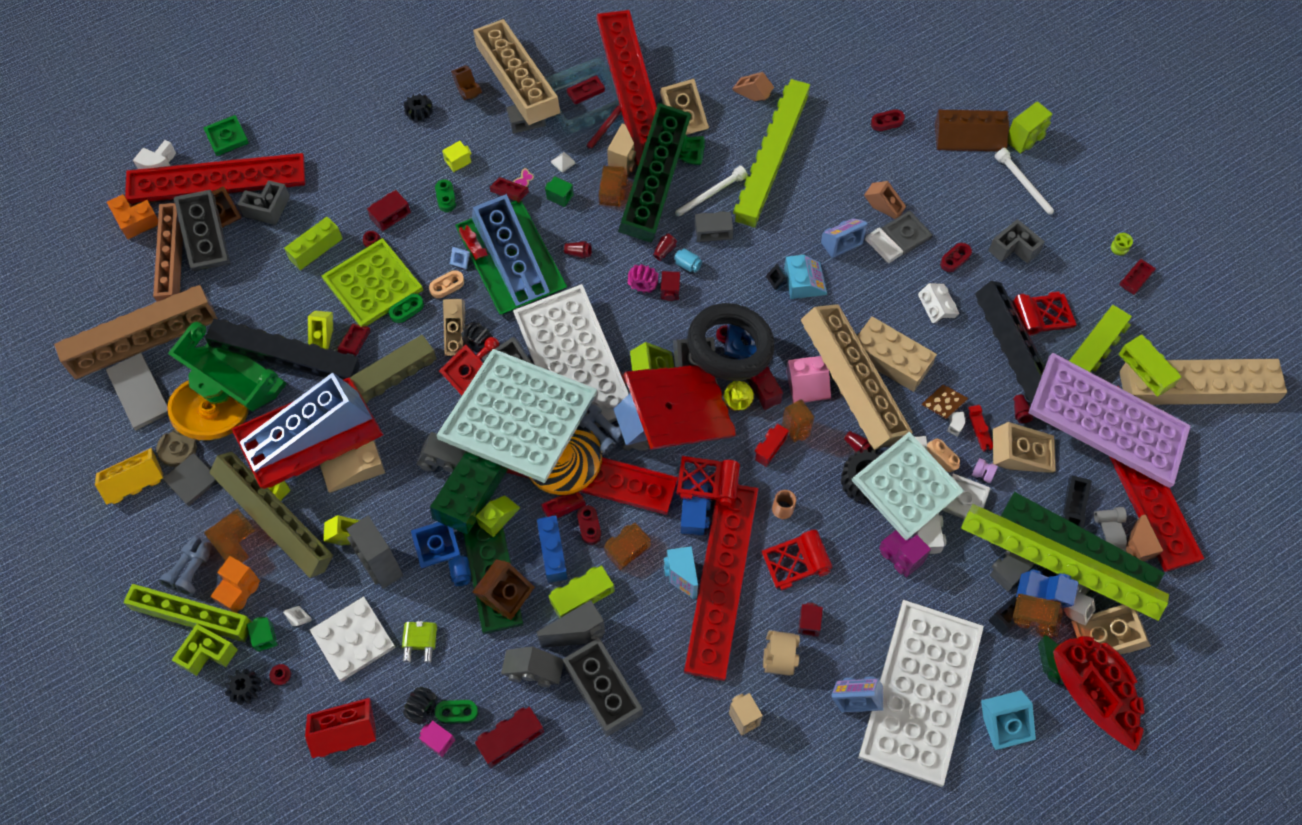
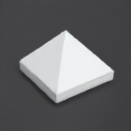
(563, 162)
(297, 616)

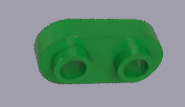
(444, 194)
(405, 308)
(457, 710)

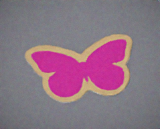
(525, 177)

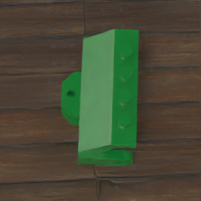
(224, 374)

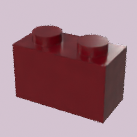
(388, 210)
(766, 389)

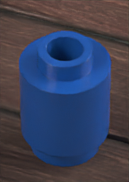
(460, 571)

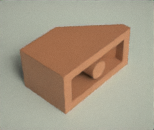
(754, 87)
(885, 199)
(1143, 541)

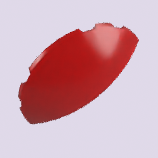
(1102, 687)

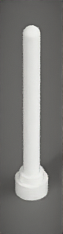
(1003, 156)
(738, 175)

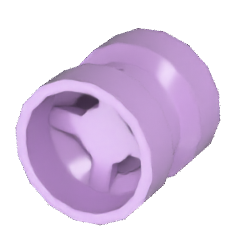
(979, 470)

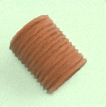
(786, 496)

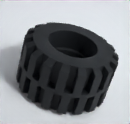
(853, 465)

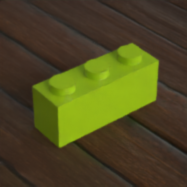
(313, 243)
(1150, 365)
(592, 587)

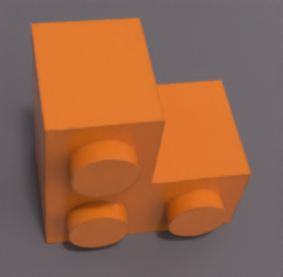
(132, 219)
(236, 585)

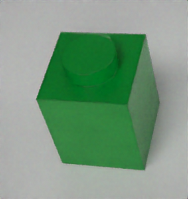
(559, 191)
(262, 634)

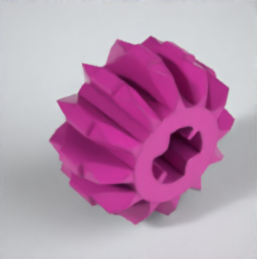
(642, 278)

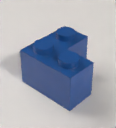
(1056, 588)

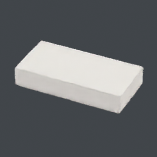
(884, 245)

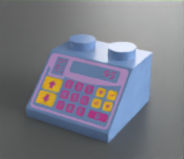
(844, 237)
(858, 695)

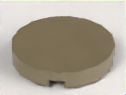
(175, 448)

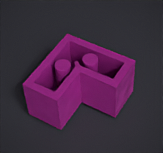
(904, 554)

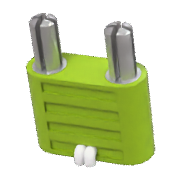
(419, 637)

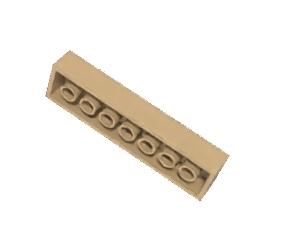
(516, 72)
(855, 376)
(1214, 382)

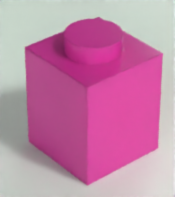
(436, 738)

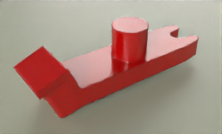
(472, 243)
(980, 427)

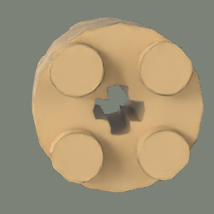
(780, 653)

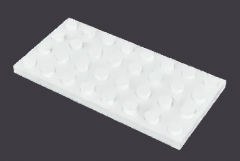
(570, 342)
(922, 693)

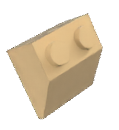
(621, 151)

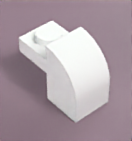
(159, 158)
(1083, 606)

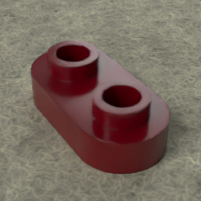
(885, 120)
(954, 258)
(589, 523)

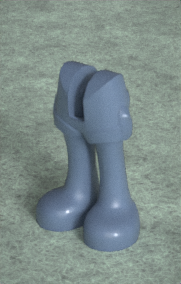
(594, 415)
(195, 551)

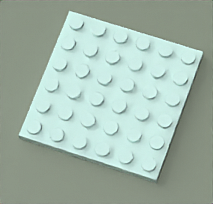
(517, 415)

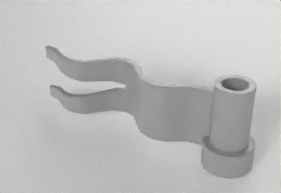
(1111, 524)

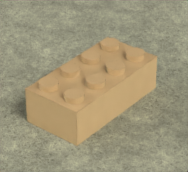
(896, 354)

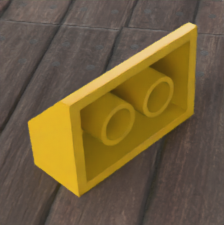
(128, 477)

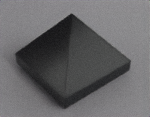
(776, 276)

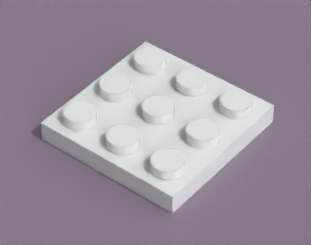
(352, 639)

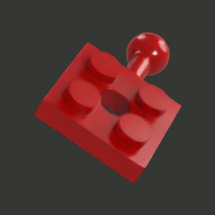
(466, 358)

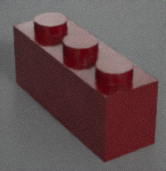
(509, 736)

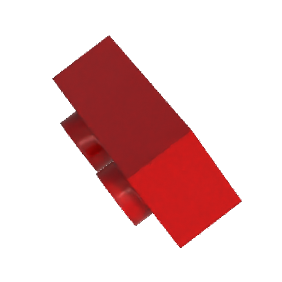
(774, 440)

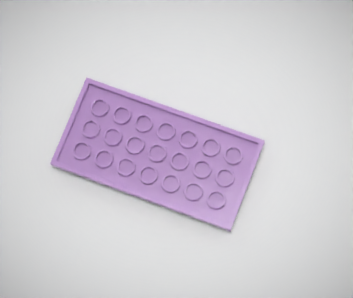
(1110, 420)

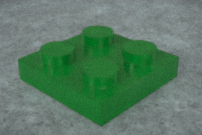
(226, 135)

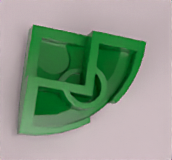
(692, 150)

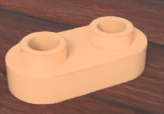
(446, 284)
(943, 455)

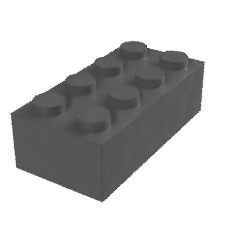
(202, 230)
(374, 552)
(603, 687)

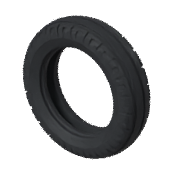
(723, 367)

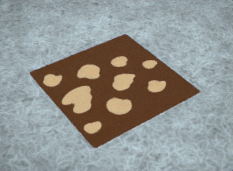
(944, 401)

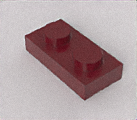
(585, 90)

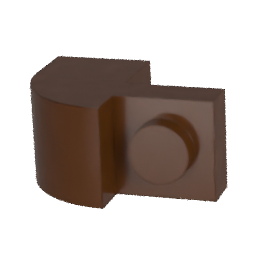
(465, 82)

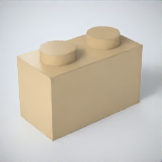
(745, 713)

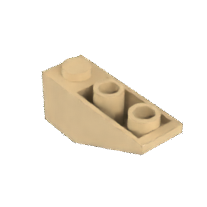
(453, 325)

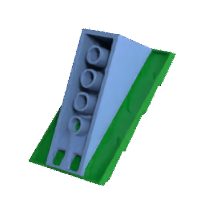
(517, 260)

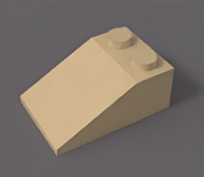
(686, 98)
(1023, 449)
(352, 467)
(1117, 627)

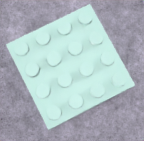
(907, 485)

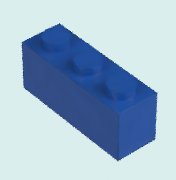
(694, 511)
(552, 549)

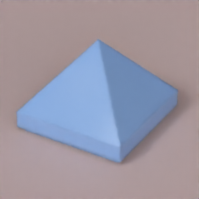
(459, 258)

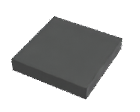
(907, 232)
(190, 479)

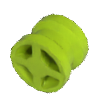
(1121, 244)

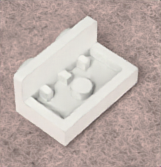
(938, 302)

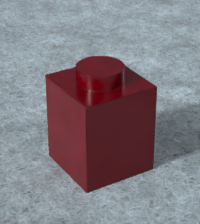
(670, 285)
(810, 619)

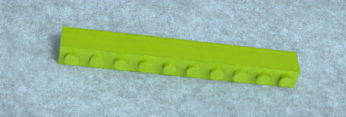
(772, 153)
(1066, 561)

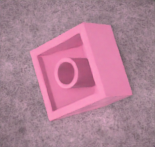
(808, 379)

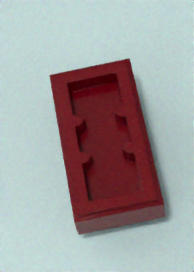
(513, 190)
(1137, 276)
(354, 339)
(563, 504)

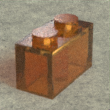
(611, 186)
(798, 421)
(627, 545)

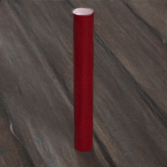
(604, 127)

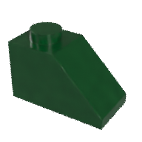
(1046, 648)

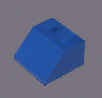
(435, 544)

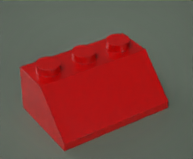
(340, 728)

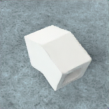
(957, 423)

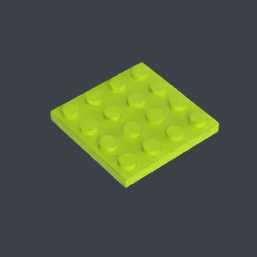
(371, 282)

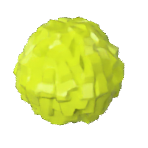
(738, 395)

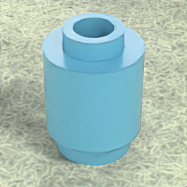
(688, 260)

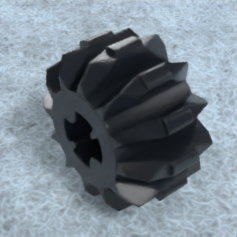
(418, 107)
(475, 336)
(238, 694)
(420, 705)

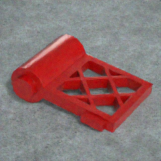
(1031, 314)
(724, 484)
(813, 556)

